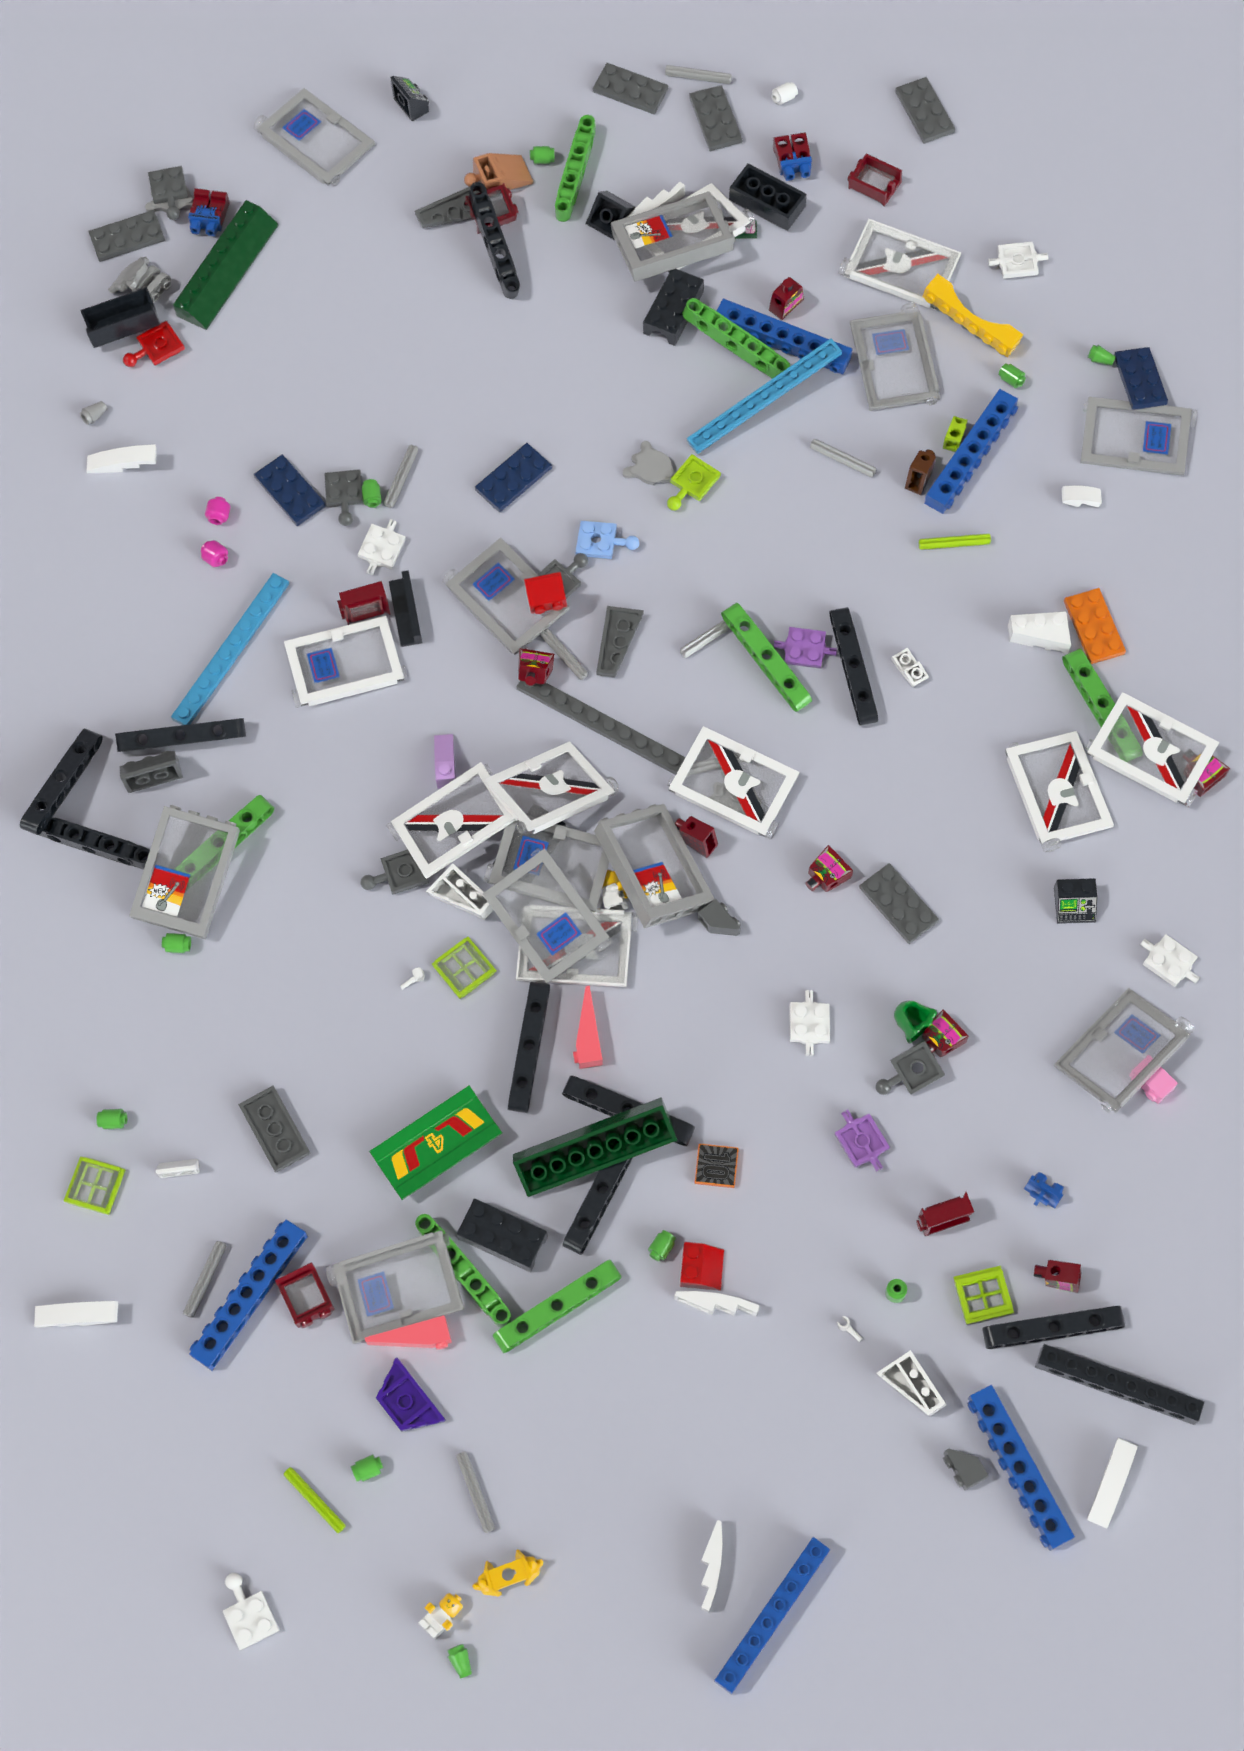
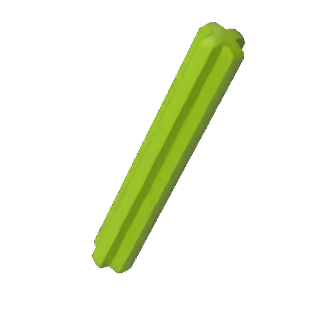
(954, 541)
(316, 1502)

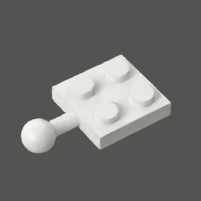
(250, 1617)

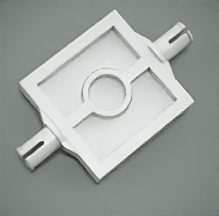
(1017, 259)
(381, 546)
(1170, 960)
(809, 1022)

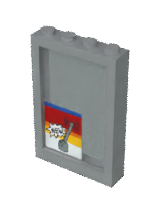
(672, 236)
(653, 865)
(185, 871)

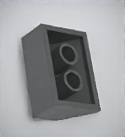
(150, 771)

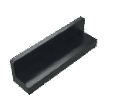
(405, 610)

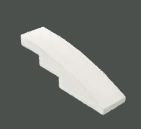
(661, 199)
(119, 458)
(709, 1301)
(76, 1314)
(1112, 1482)
(712, 1558)

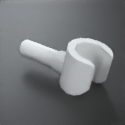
(418, 976)
(849, 1329)

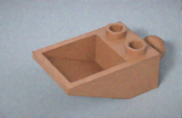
(496, 169)

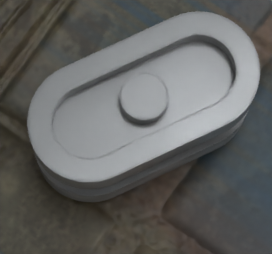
(154, 281)

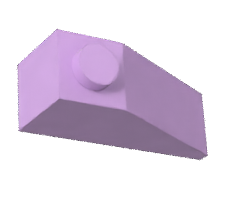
(444, 759)

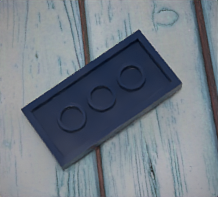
(1140, 378)
(513, 477)
(289, 490)

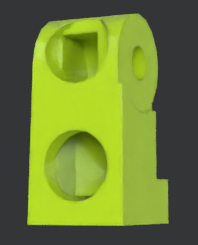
(955, 434)

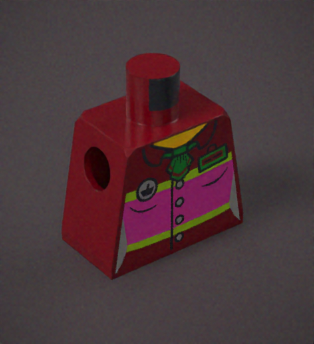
(786, 298)
(534, 666)
(1212, 774)
(828, 871)
(944, 1035)
(1068, 1277)

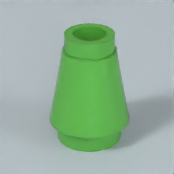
(1101, 355)
(460, 1660)

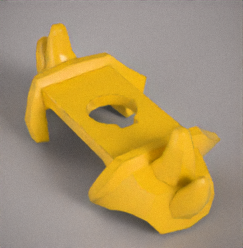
(491, 1579)

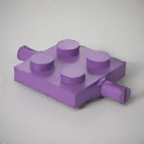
(805, 647)
(862, 1140)

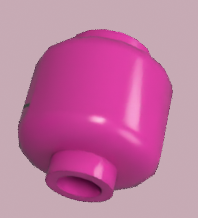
(217, 510)
(214, 553)

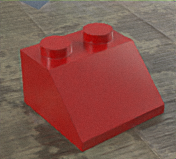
(545, 593)
(701, 1266)

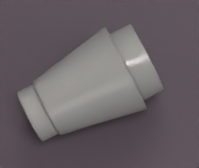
(92, 412)

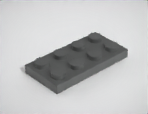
(630, 88)
(925, 110)
(715, 118)
(126, 235)
(899, 903)
(274, 1129)

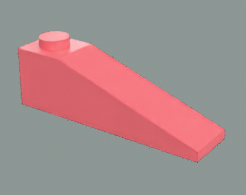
(587, 1045)
(423, 1334)

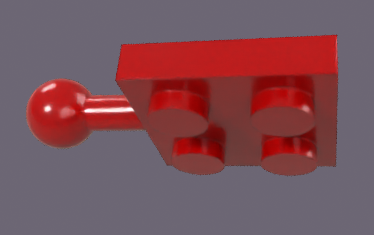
(157, 343)

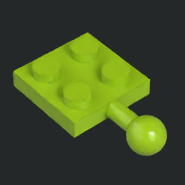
(694, 479)

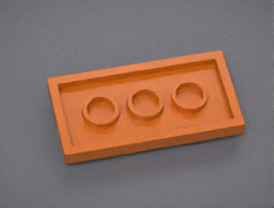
(1094, 626)

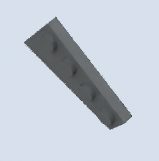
(445, 210)
(617, 635)

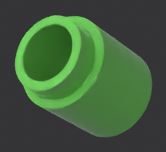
(542, 155)
(1012, 375)
(371, 493)
(176, 943)
(111, 1118)
(661, 1246)
(893, 1296)
(367, 1468)

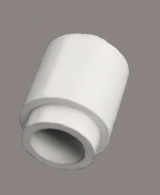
(784, 93)

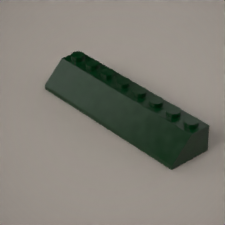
(225, 265)
(594, 1147)

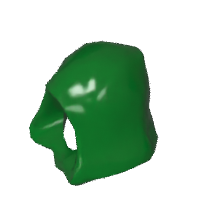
(913, 1019)

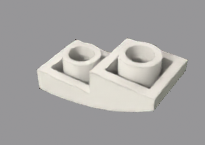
(1081, 494)
(909, 668)

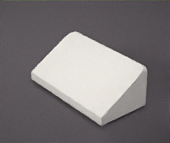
(178, 1168)

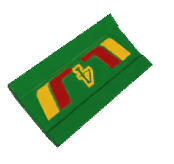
(435, 1142)

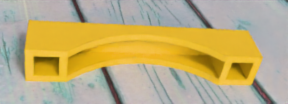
(999, 336)

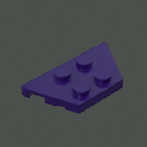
(406, 1400)

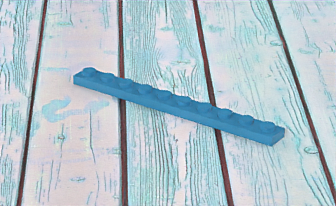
(764, 396)
(230, 650)

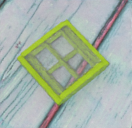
(463, 967)
(94, 1185)
(983, 1295)

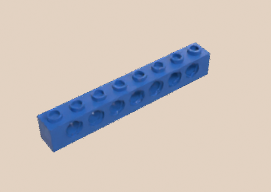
(776, 329)
(1001, 402)
(260, 1289)
(1000, 1417)
(772, 1615)

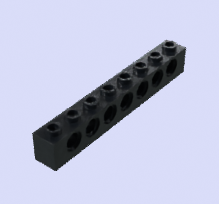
(1119, 1384)

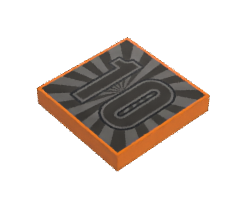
(716, 1165)

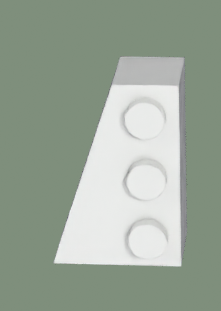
(1041, 630)
(459, 891)
(913, 1383)

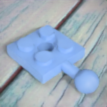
(605, 547)

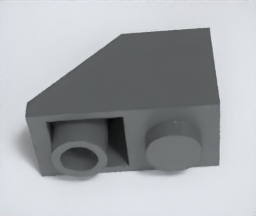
(717, 919)
(966, 1467)

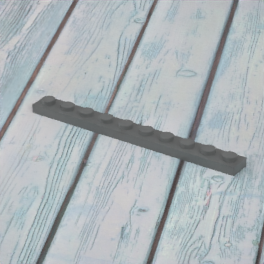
(604, 725)

